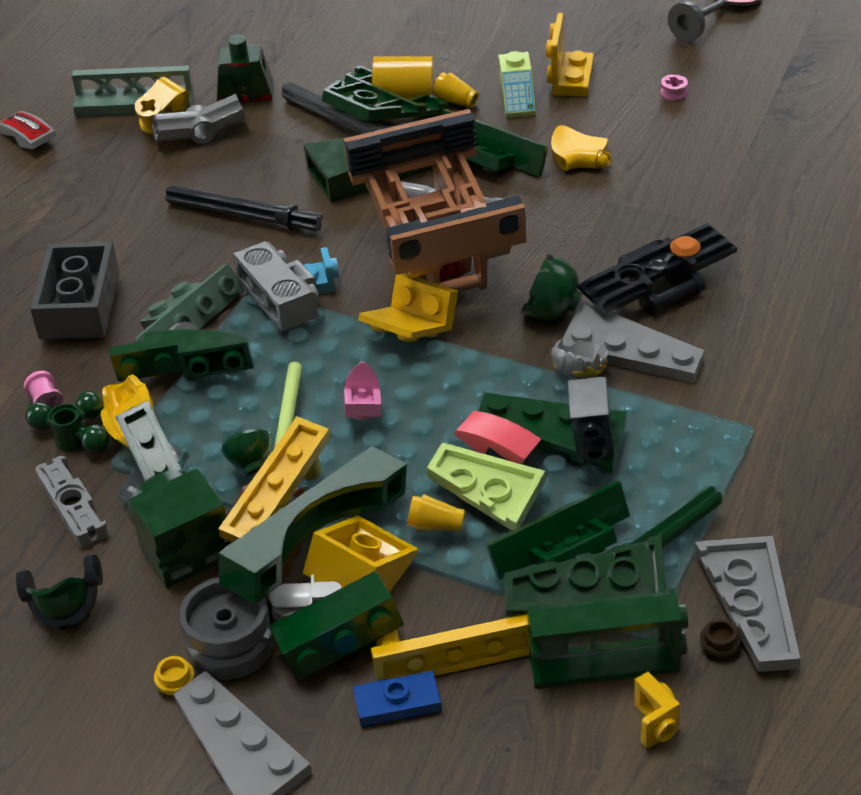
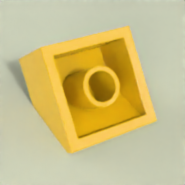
(355, 550)

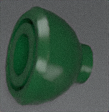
(247, 450)

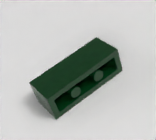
(336, 625)

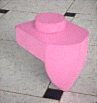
(362, 393)

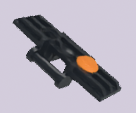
(674, 258)

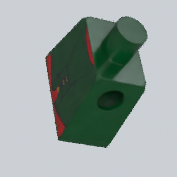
(243, 72)

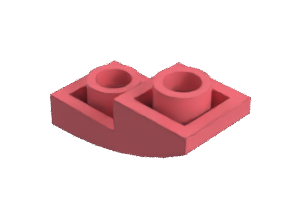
(503, 436)

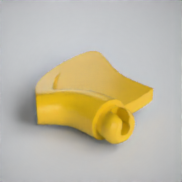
(578, 150)

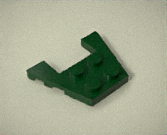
(372, 103)

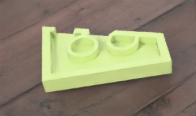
(487, 482)

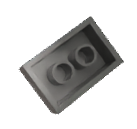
(75, 290)

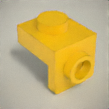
(660, 710)

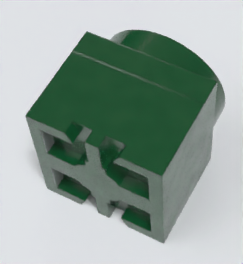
(178, 524)

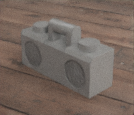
(279, 287)

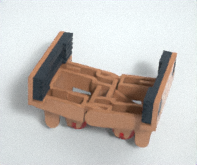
(442, 228)

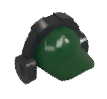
(65, 602)

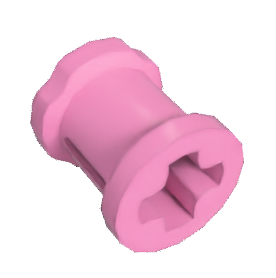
(41, 388)

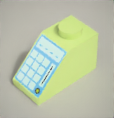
(517, 85)

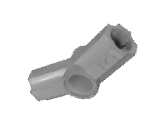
(186, 124)

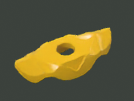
(119, 399)

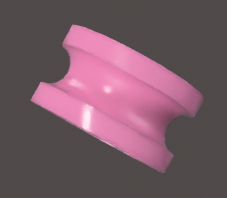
(674, 87)

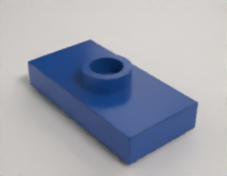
(397, 698)

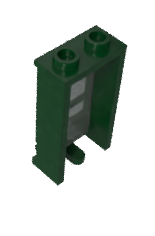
(606, 639)

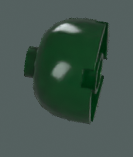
(553, 291)

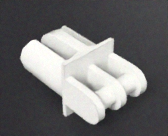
(295, 596)

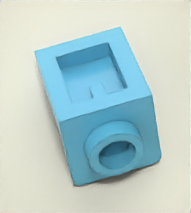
(324, 272)

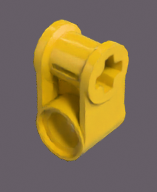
(160, 99)

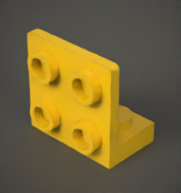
(568, 71)
(416, 309)

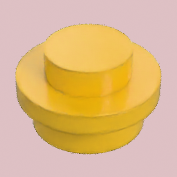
(173, 674)

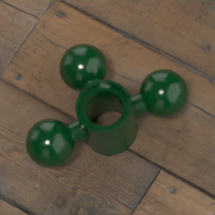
(67, 423)

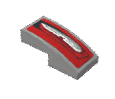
(27, 129)

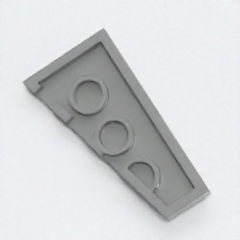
(635, 345)
(754, 596)
(238, 742)

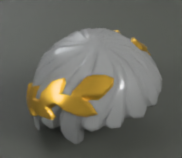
(579, 360)

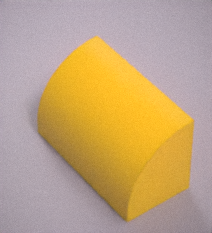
(404, 75)

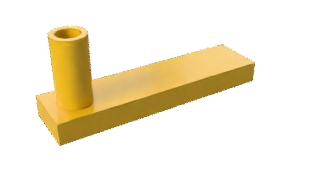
(289, 462)
(451, 649)

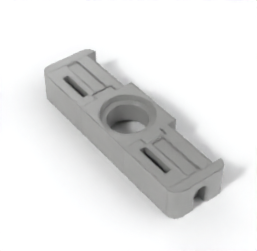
(78, 518)

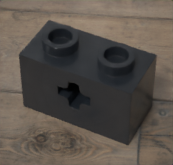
(591, 418)

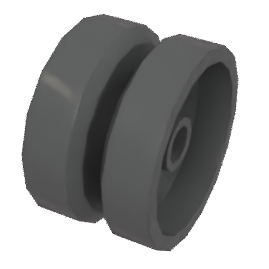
(225, 631)

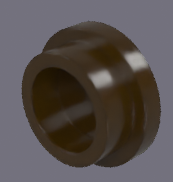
(720, 638)

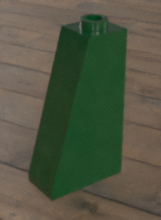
(329, 169)

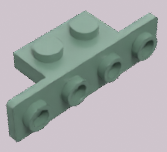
(193, 302)

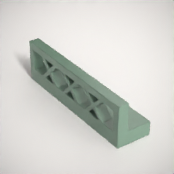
(120, 101)

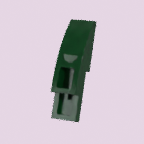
(186, 350)

